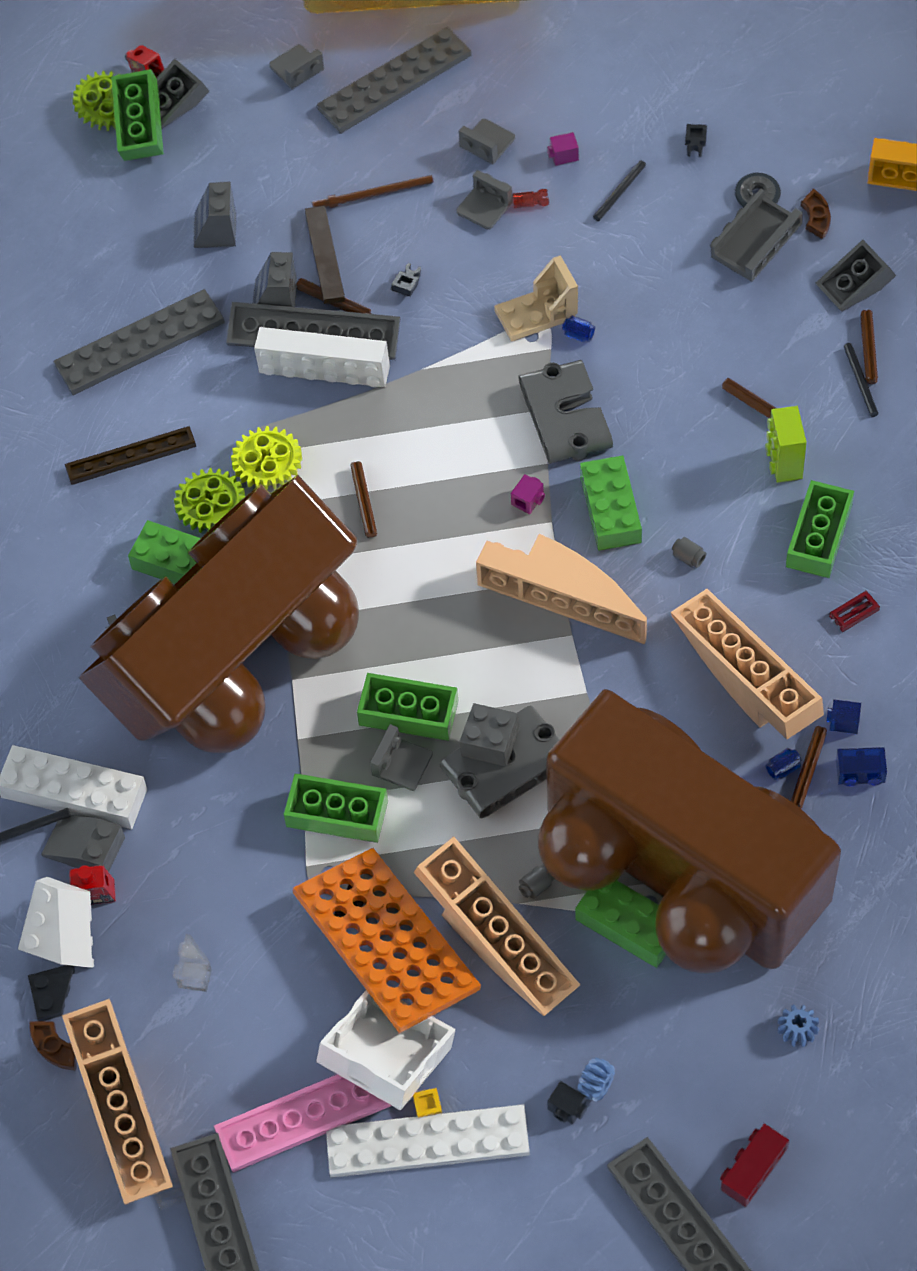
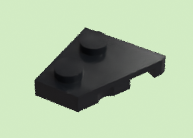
(50, 991)

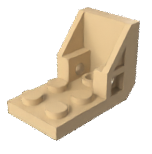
(547, 306)

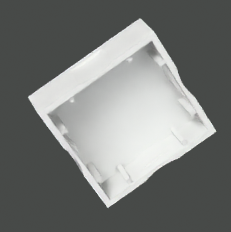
(381, 1059)

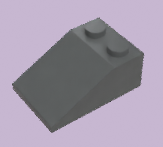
(178, 92)
(855, 277)
(84, 842)

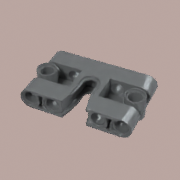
(560, 430)
(497, 784)

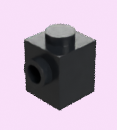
(567, 1103)

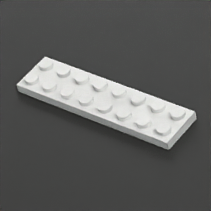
(427, 1141)

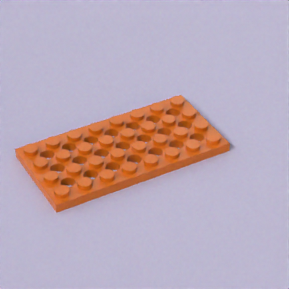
(382, 952)

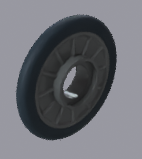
(757, 181)

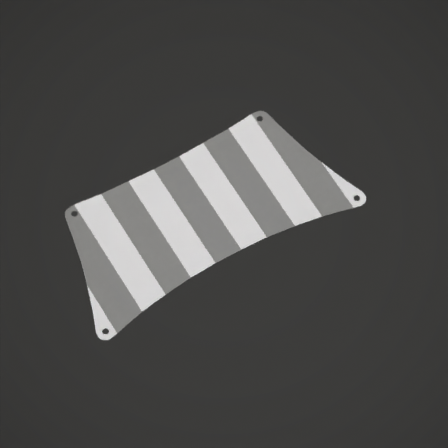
(440, 481)

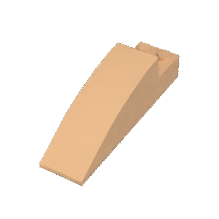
(561, 583)
(747, 666)
(495, 927)
(117, 1101)

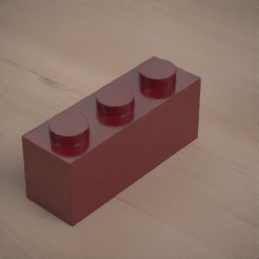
(753, 1164)

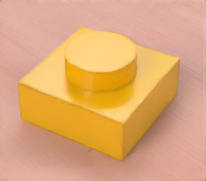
(427, 1102)

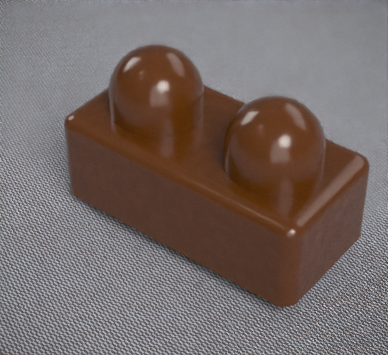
(184, 643)
(726, 856)

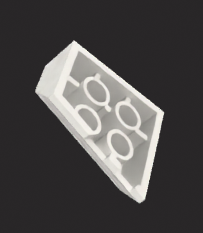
(59, 924)

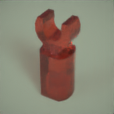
(529, 199)

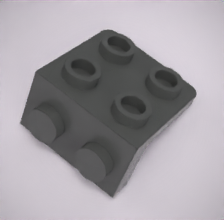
(297, 65)
(486, 140)
(486, 200)

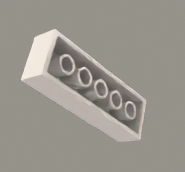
(322, 357)
(72, 784)

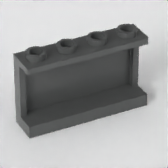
(755, 236)

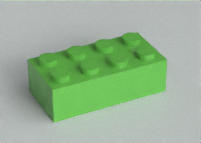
(137, 115)
(610, 503)
(819, 529)
(162, 552)
(409, 705)
(336, 808)
(624, 919)

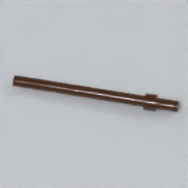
(333, 200)

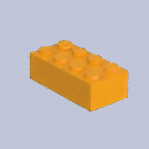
(893, 164)

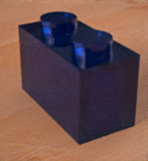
(861, 766)

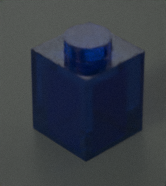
(844, 716)

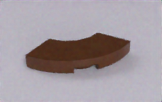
(818, 213)
(51, 1046)

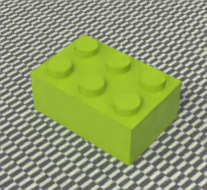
(786, 444)

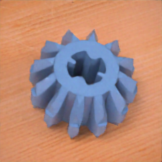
(790, 1029)
(596, 1079)

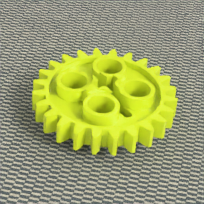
(266, 458)

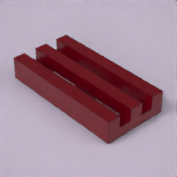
(858, 618)

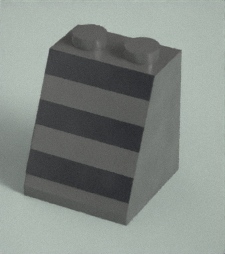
(215, 217)
(276, 281)

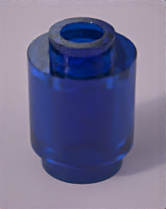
(578, 329)
(783, 763)

